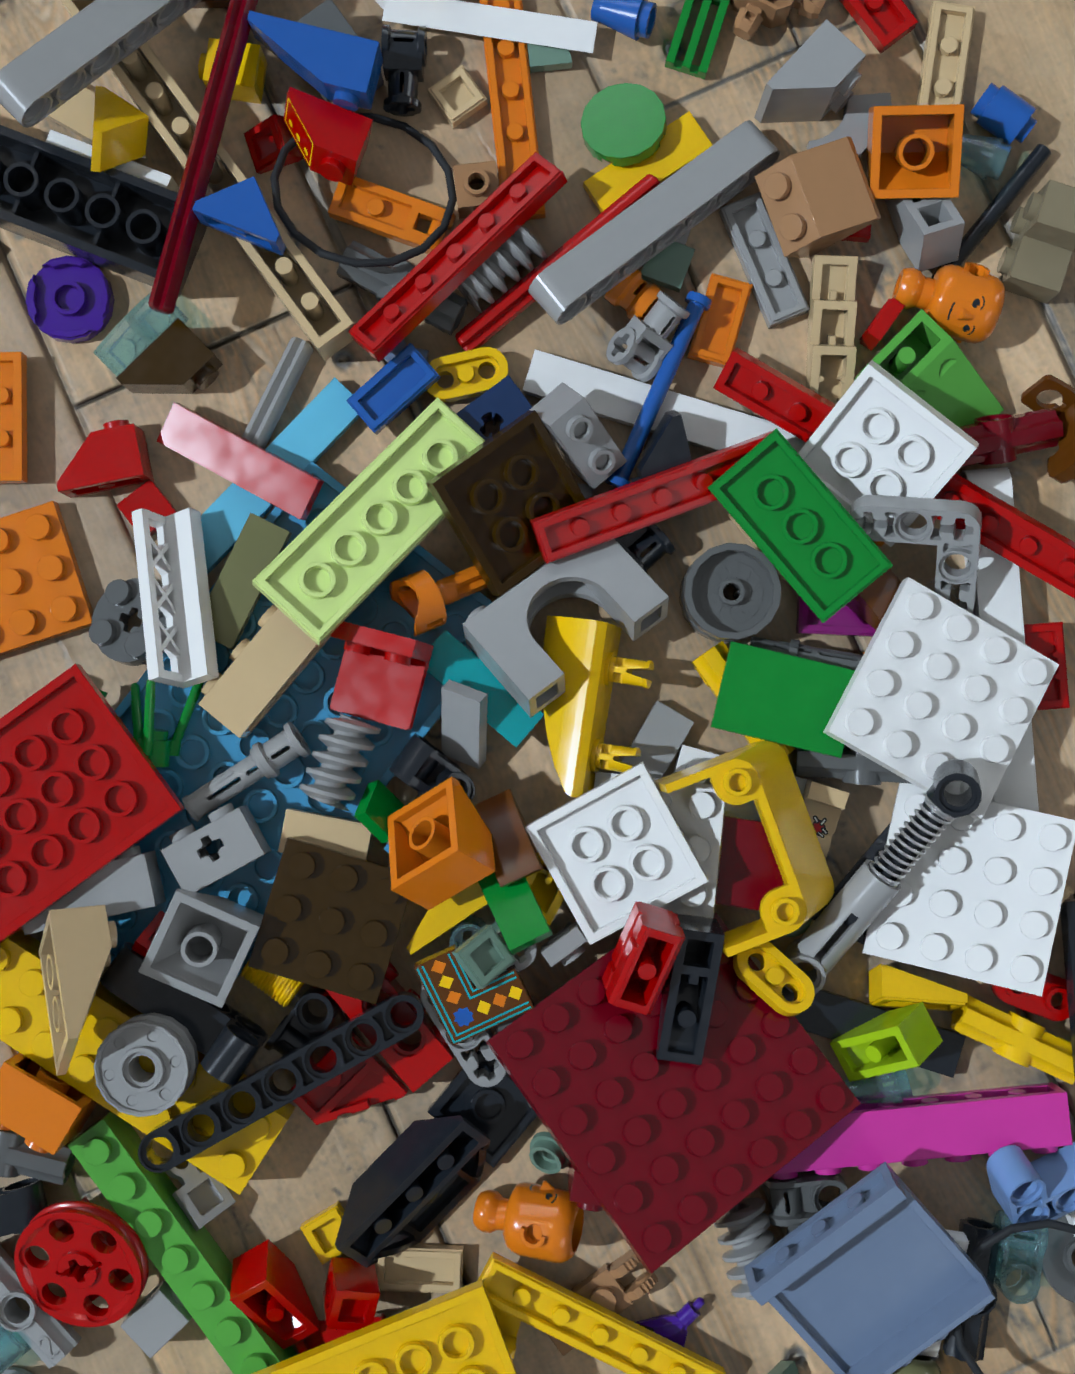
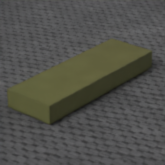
(233, 593)

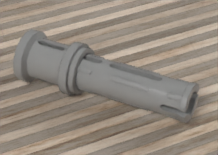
(268, 765)

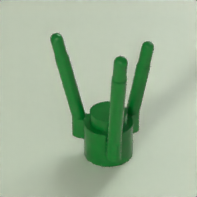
(155, 741)

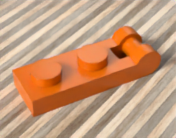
(386, 212)

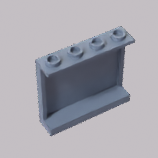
(870, 1278)

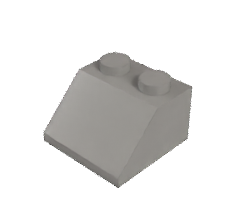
(813, 79)

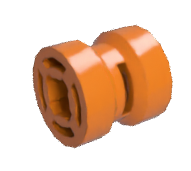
(634, 295)

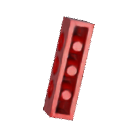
(412, 1062)

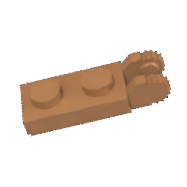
(606, 1289)

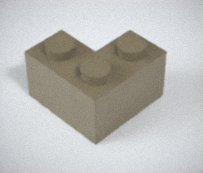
(1041, 244)

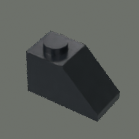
(665, 448)

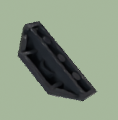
(411, 1187)

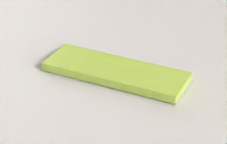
(367, 526)

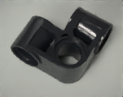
(425, 767)

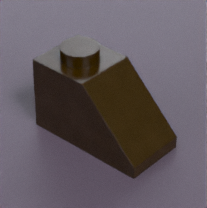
(172, 364)

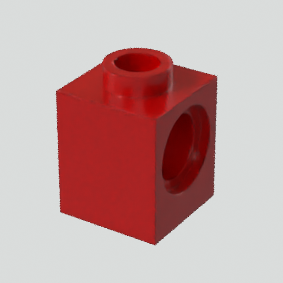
(350, 1294)

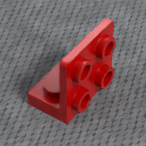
(380, 675)

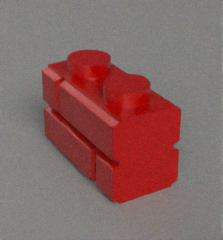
(643, 958)

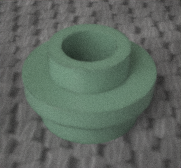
(547, 1154)

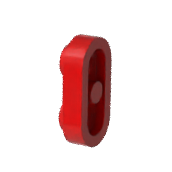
(1036, 1004)

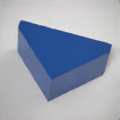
(242, 214)

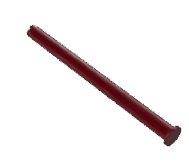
(201, 156)

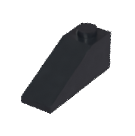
(690, 991)

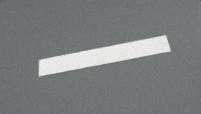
(494, 22)

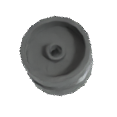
(755, 594)

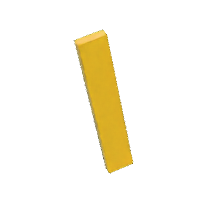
(586, 1323)

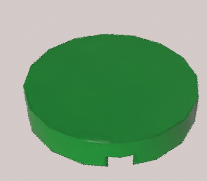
(623, 124)

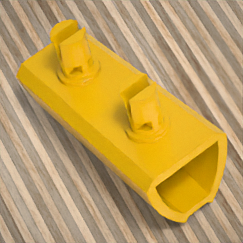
(578, 718)

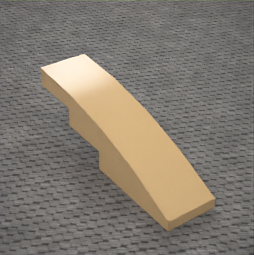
(831, 326)

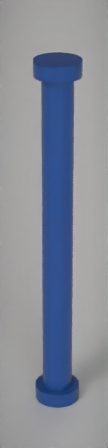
(696, 305)

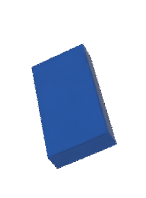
(393, 388)

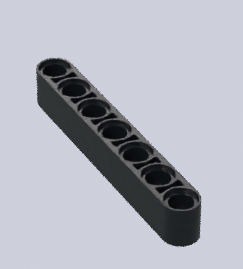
(267, 1096)

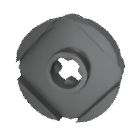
(110, 623)

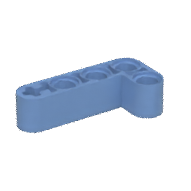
(1033, 1188)

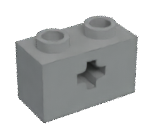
(579, 435)
(188, 852)

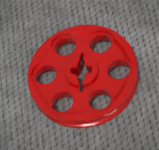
(88, 1251)

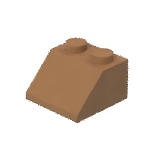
(817, 198)

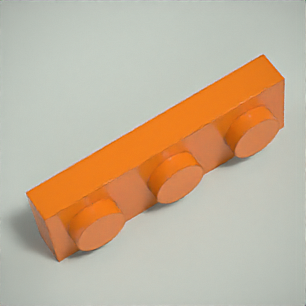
(13, 417)

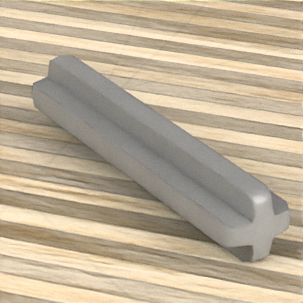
(278, 391)

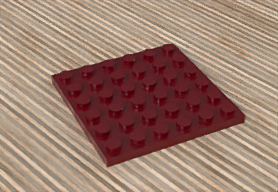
(665, 1138)

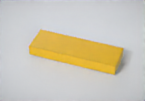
(678, 147)

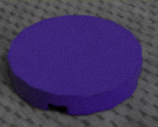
(70, 299)

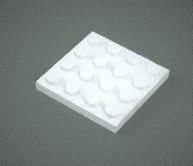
(940, 691)
(979, 896)

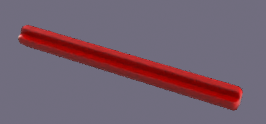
(518, 298)

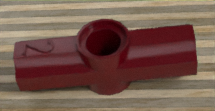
(1007, 435)

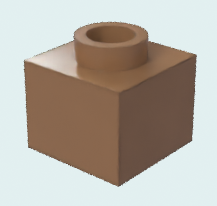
(471, 173)

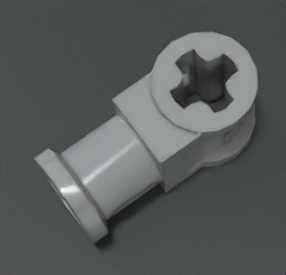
(647, 338)

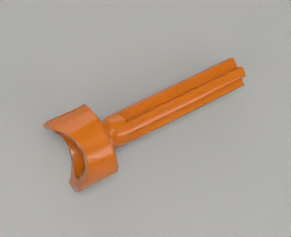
(427, 599)

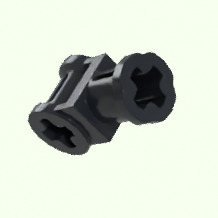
(403, 63)

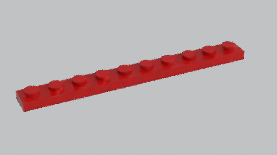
(1003, 526)

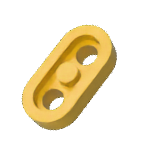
(465, 369)
(773, 975)

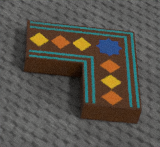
(461, 1005)

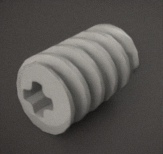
(500, 264)
(339, 760)
(748, 1238)

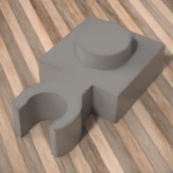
(564, 945)
(200, 1195)

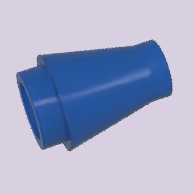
(627, 17)

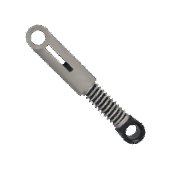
(876, 880)

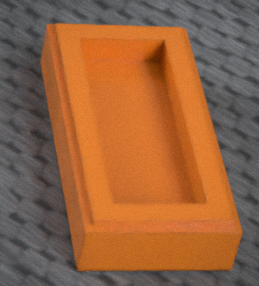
(720, 325)

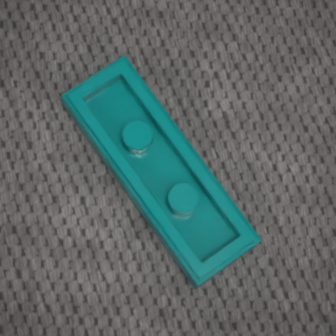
(456, 662)

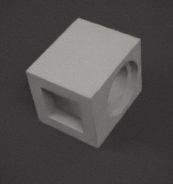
(156, 1319)

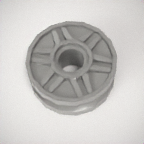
(131, 1087)

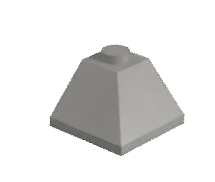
(201, 945)

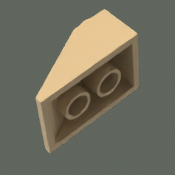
(72, 963)

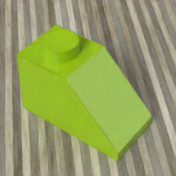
(887, 1043)

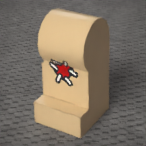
(824, 809)

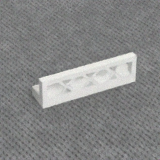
(182, 598)

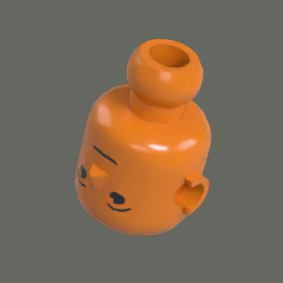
(958, 298)
(534, 1220)

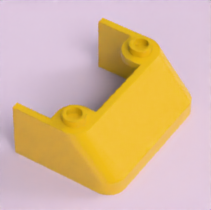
(765, 775)

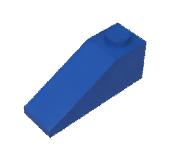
(332, 62)

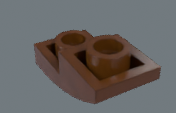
(512, 845)

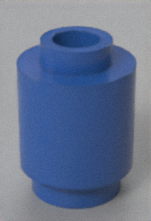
(1004, 114)

